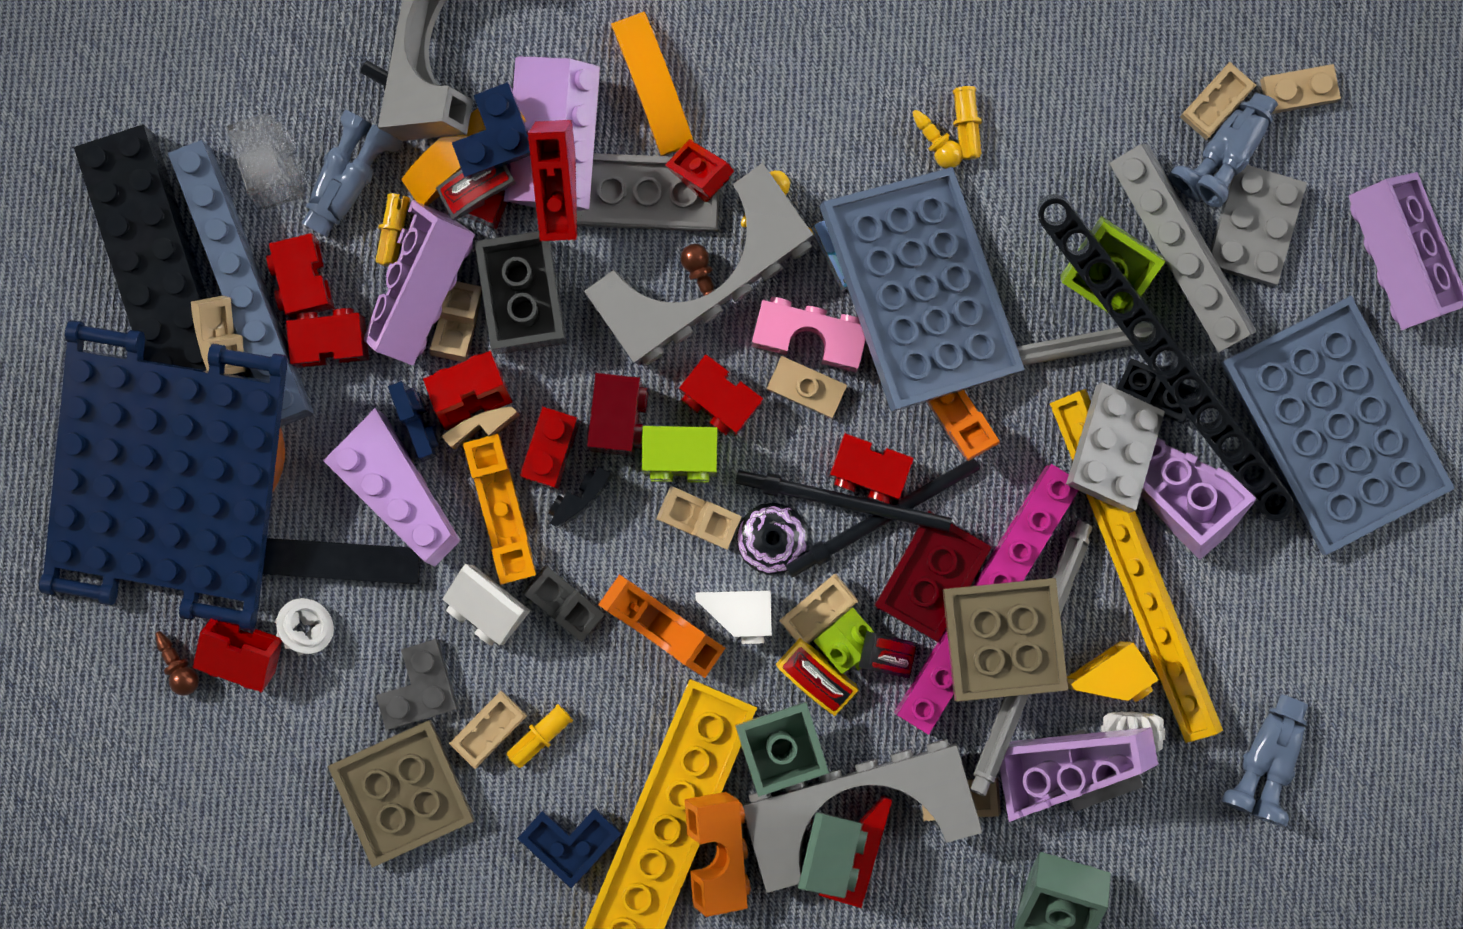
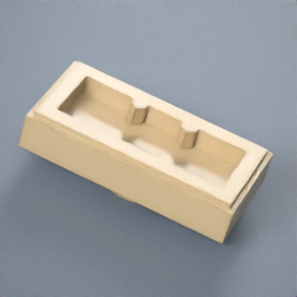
(1218, 101)
(806, 387)
(819, 609)
(488, 729)

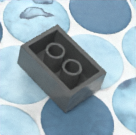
(520, 293)

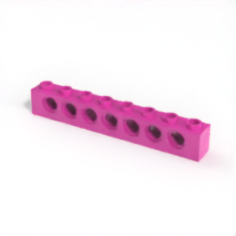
(1007, 563)

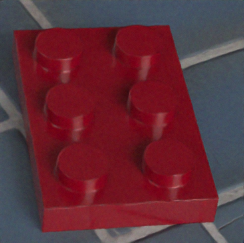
(929, 565)

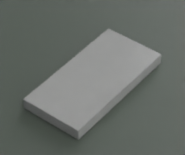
(644, 195)

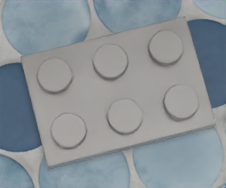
(1257, 224)
(1115, 447)

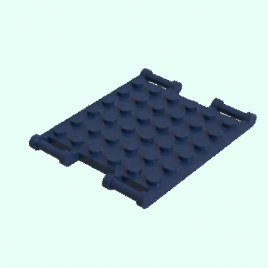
(163, 474)

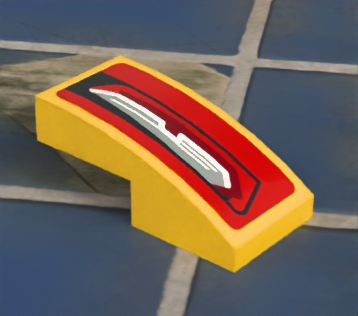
(816, 677)

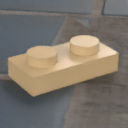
(1302, 88)

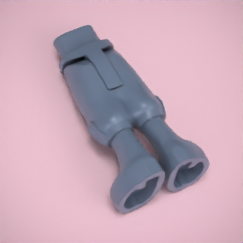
(1227, 151)
(343, 180)
(1272, 753)

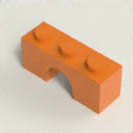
(723, 883)

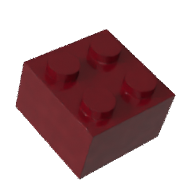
(616, 414)

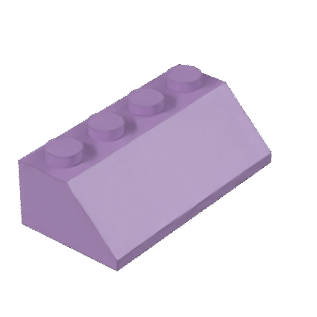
(550, 92)
(1407, 250)

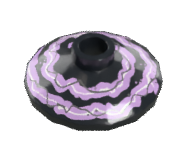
(752, 534)

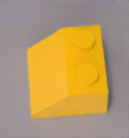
(1116, 674)

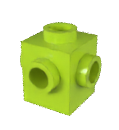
(844, 640)

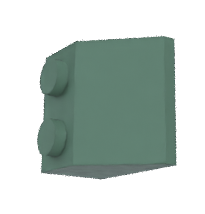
(781, 749)
(831, 855)
(1063, 895)

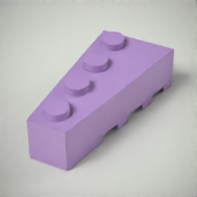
(418, 283)
(386, 479)
(1065, 767)

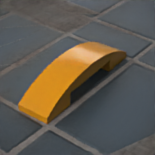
(652, 83)
(438, 163)
(500, 508)

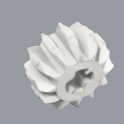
(1133, 720)

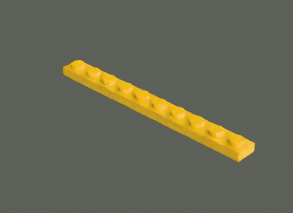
(1146, 594)

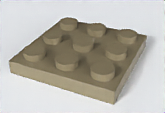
(1005, 639)
(401, 793)

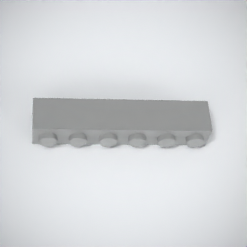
(1182, 247)

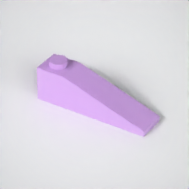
(1194, 498)

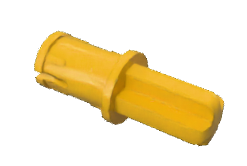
(967, 122)
(391, 228)
(539, 736)

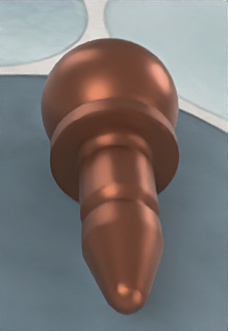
(695, 260)
(182, 678)

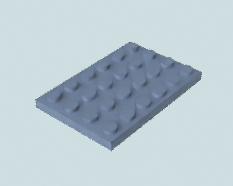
(921, 288)
(1337, 426)

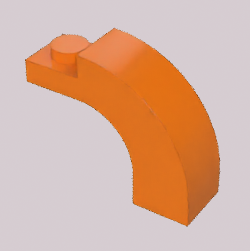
(662, 626)

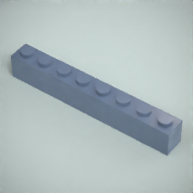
(236, 268)

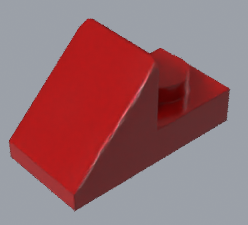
(699, 170)

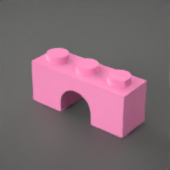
(780, 323)

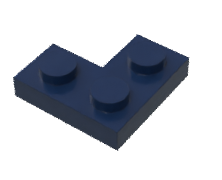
(504, 136)
(410, 409)
(568, 853)

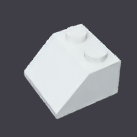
(485, 605)
(740, 612)

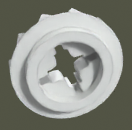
(310, 614)

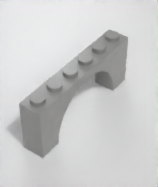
(412, 99)
(772, 236)
(931, 777)

